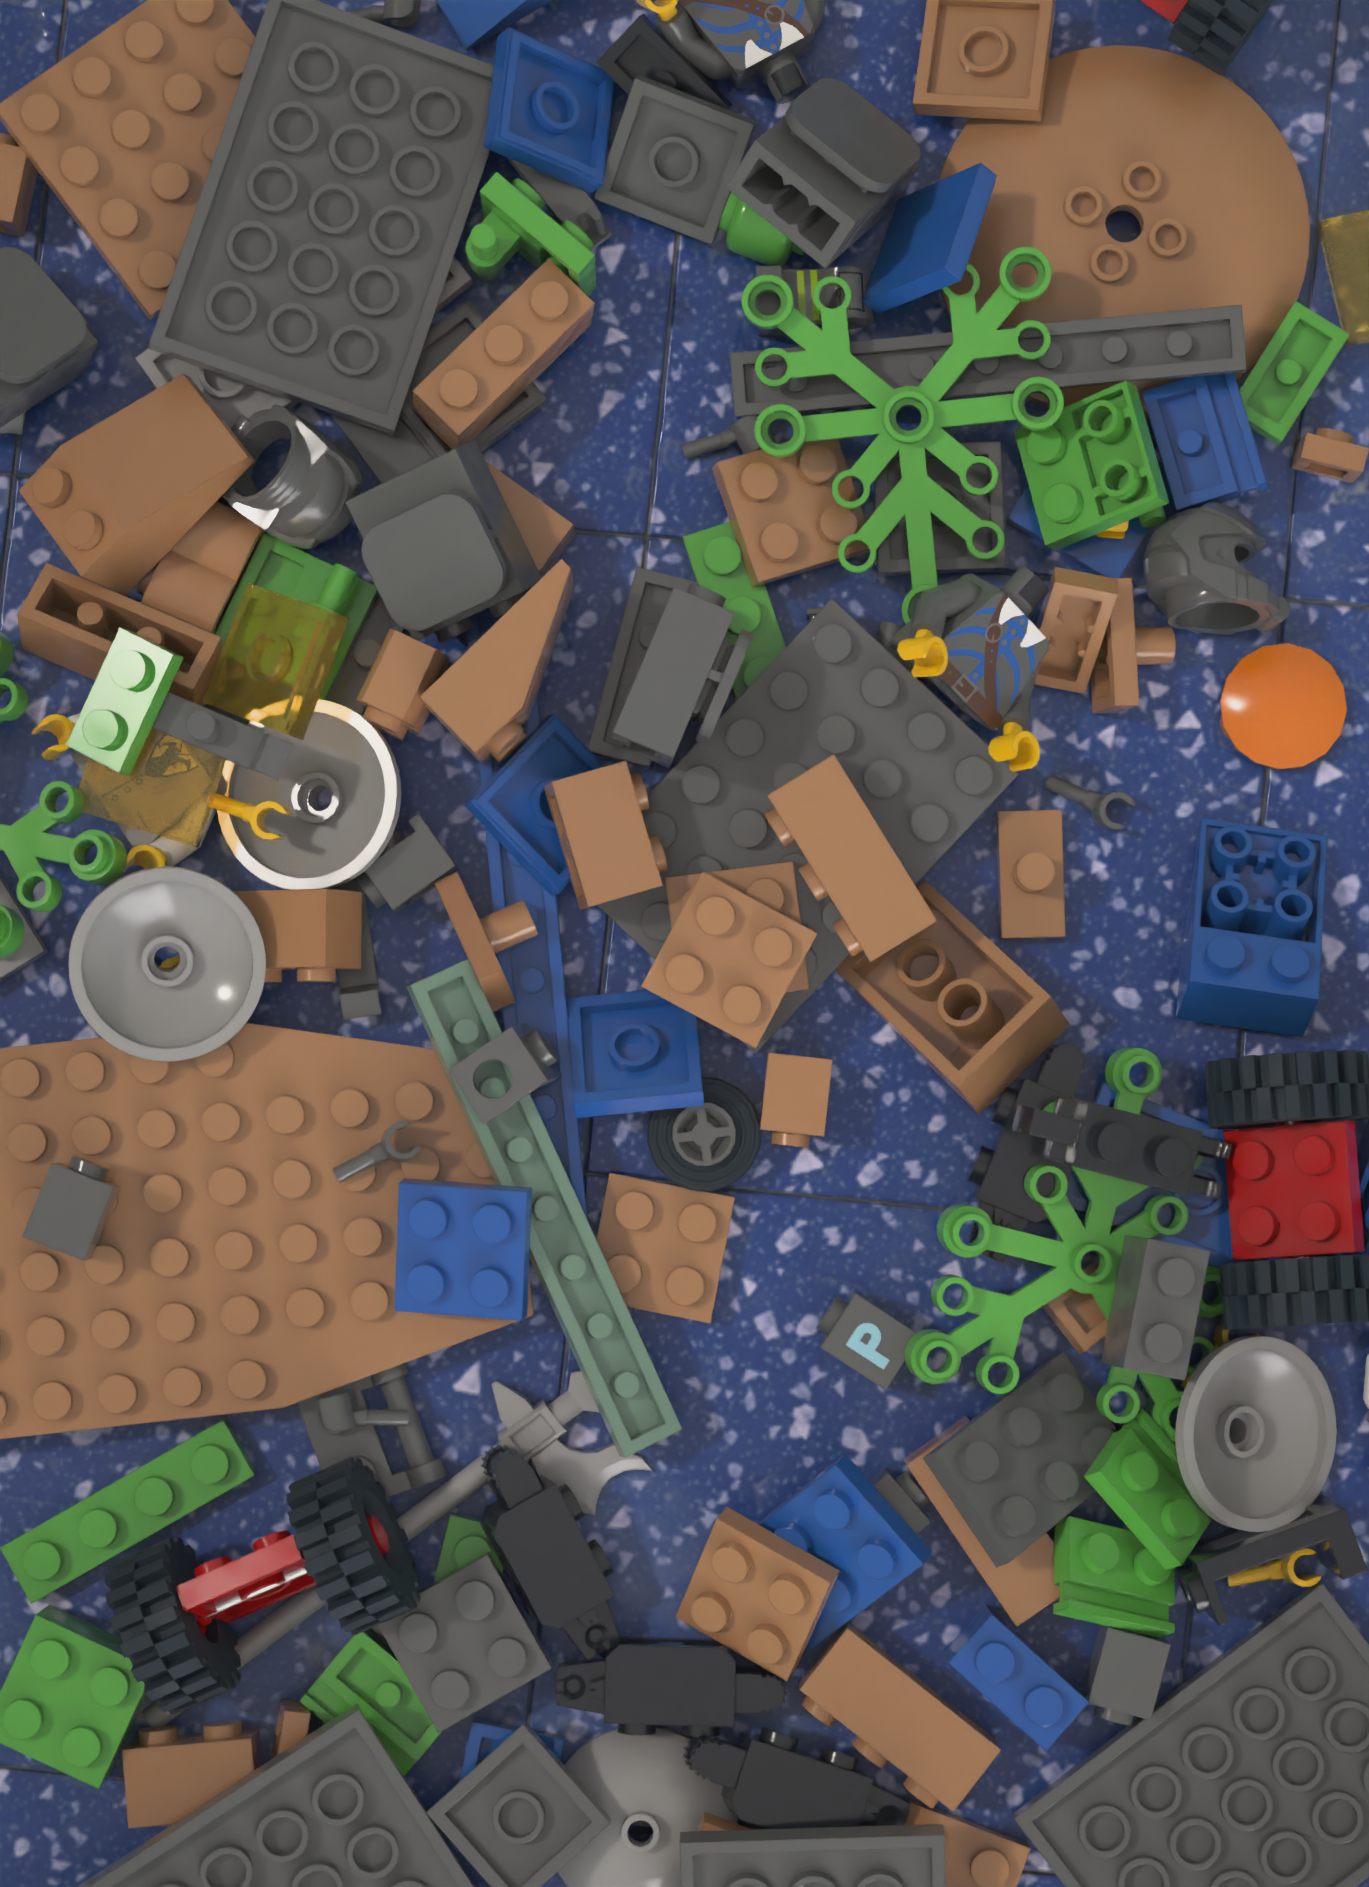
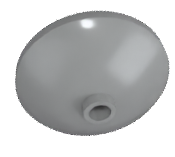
(325, 845)
(178, 1008)
(1277, 1437)
(634, 1782)

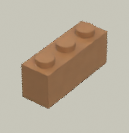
(503, 356)
(78, 620)
(848, 860)
(1020, 1585)
(897, 1718)

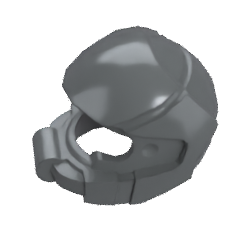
(309, 491)
(1198, 576)

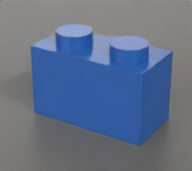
(1015, 1677)

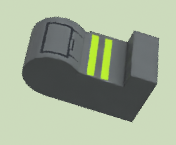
(802, 286)

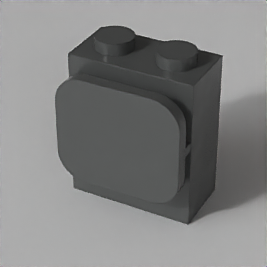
(827, 169)
(41, 336)
(443, 545)
(681, 676)

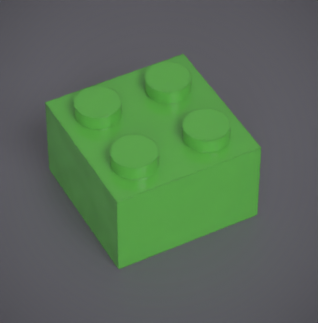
(70, 1697)

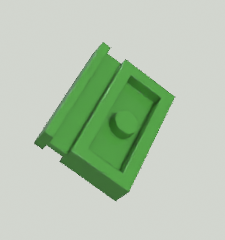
(1145, 1488)
(1111, 1579)
(372, 1678)

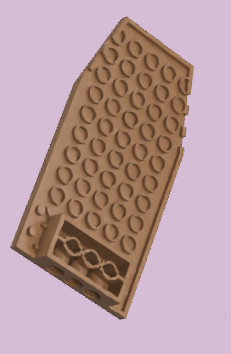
(231, 1247)

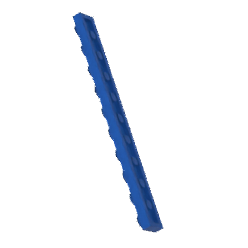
(536, 971)

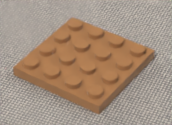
(133, 131)

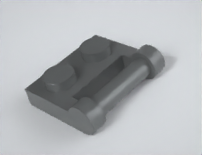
(366, 1441)

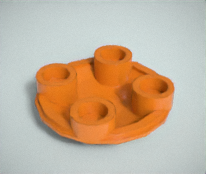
(1283, 706)

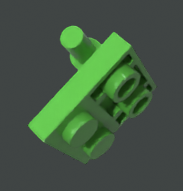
(517, 224)
(1093, 468)
(313, 581)

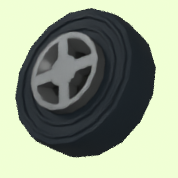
(708, 1143)

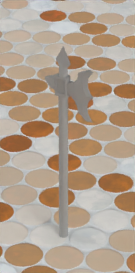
(528, 1431)

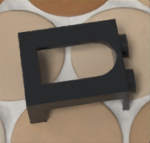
(1235, 1550)

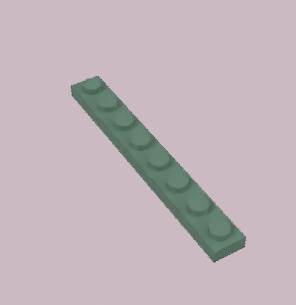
(560, 1235)

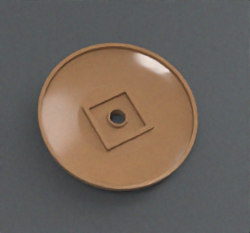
(1175, 150)

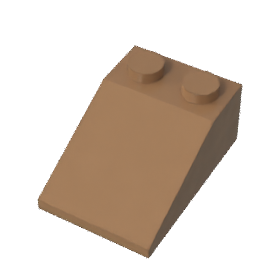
(136, 483)
(497, 680)
(959, 1003)

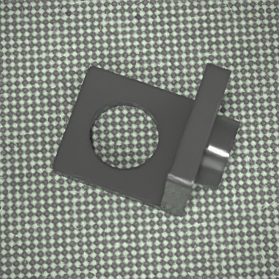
(525, 1054)

